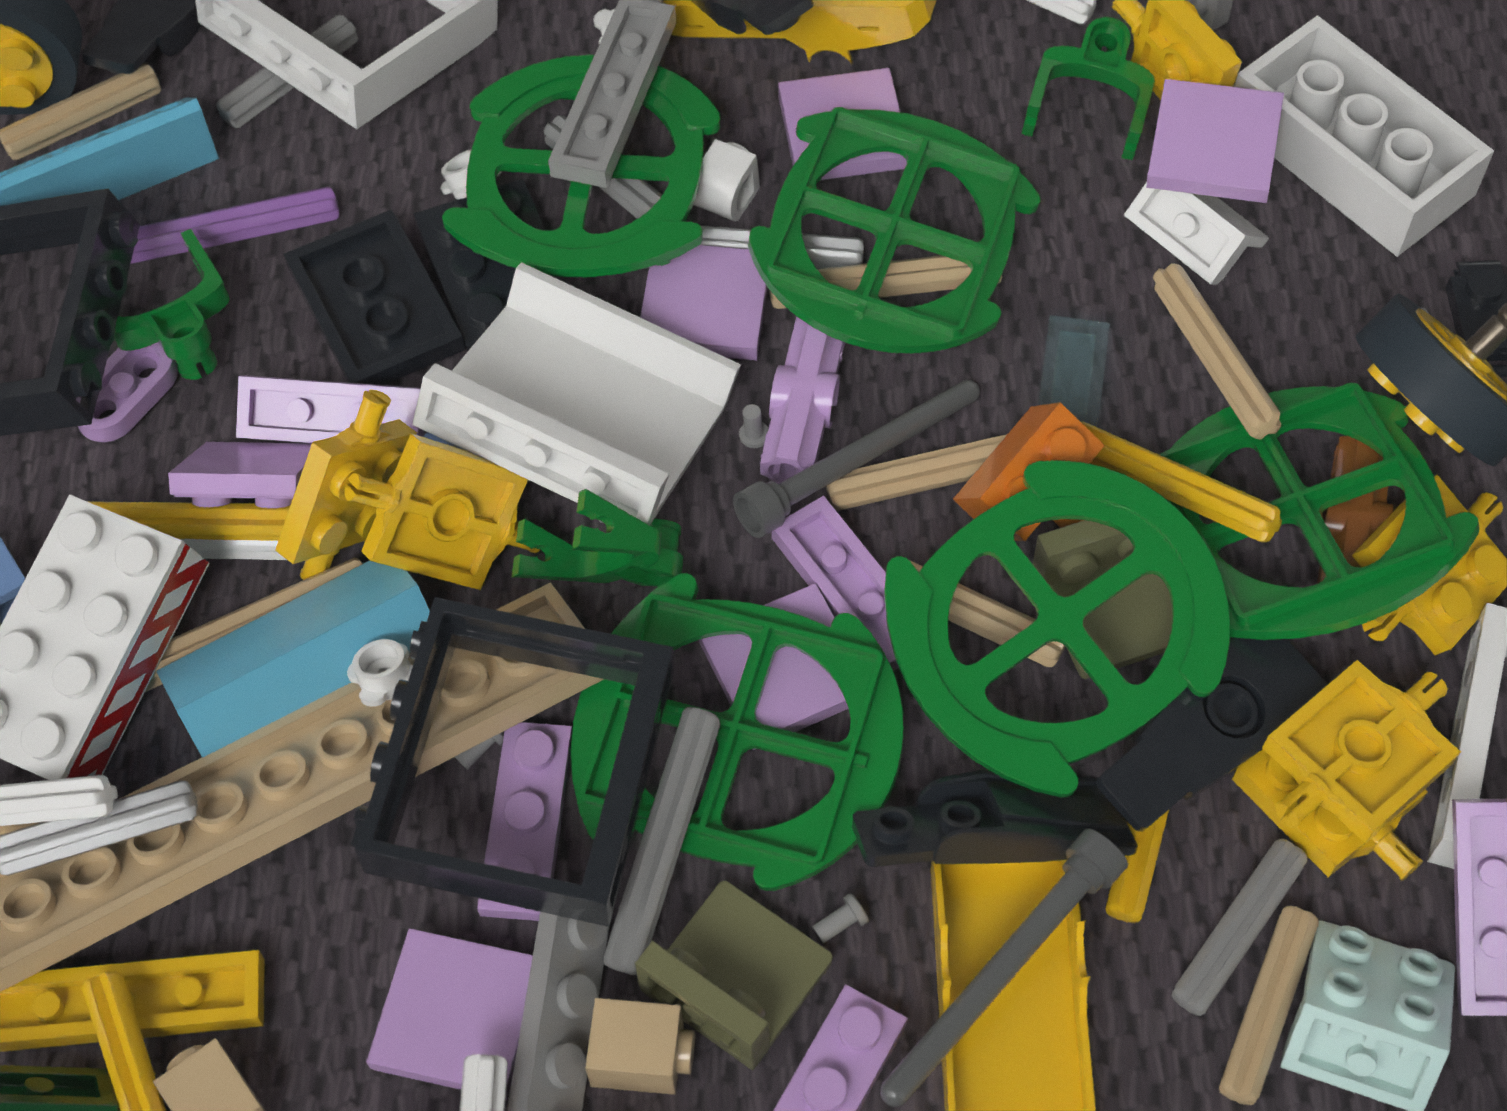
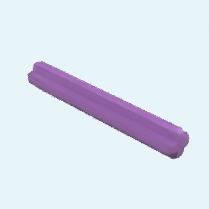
(237, 223)

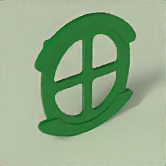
(570, 251)
(859, 314)
(1348, 595)
(954, 693)
(862, 763)

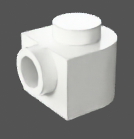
(727, 180)

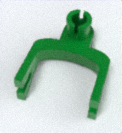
(1100, 66)
(181, 323)
(625, 552)

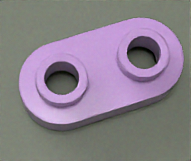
(127, 392)

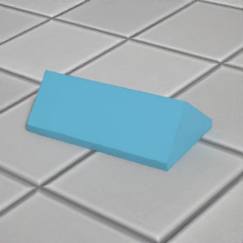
(118, 158)
(290, 654)

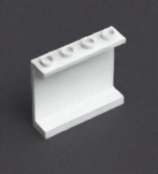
(580, 396)

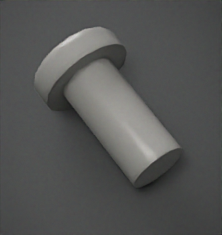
(753, 430)
(470, 756)
(841, 919)

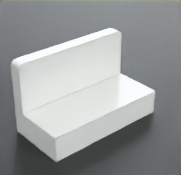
(1195, 229)

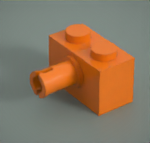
(1042, 434)

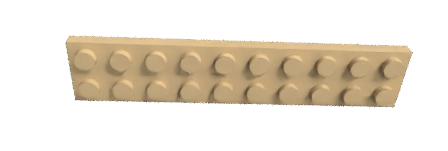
(264, 796)

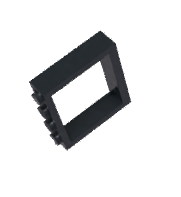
(89, 310)
(414, 705)

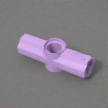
(801, 402)

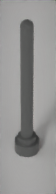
(764, 505)
(1090, 866)

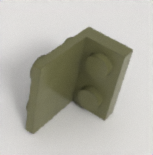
(1128, 625)
(735, 973)

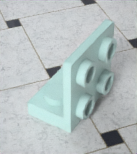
(1372, 1017)

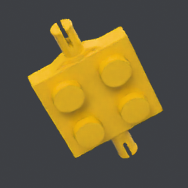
(1177, 43)
(441, 512)
(319, 514)
(1458, 598)
(1361, 750)
(1321, 833)

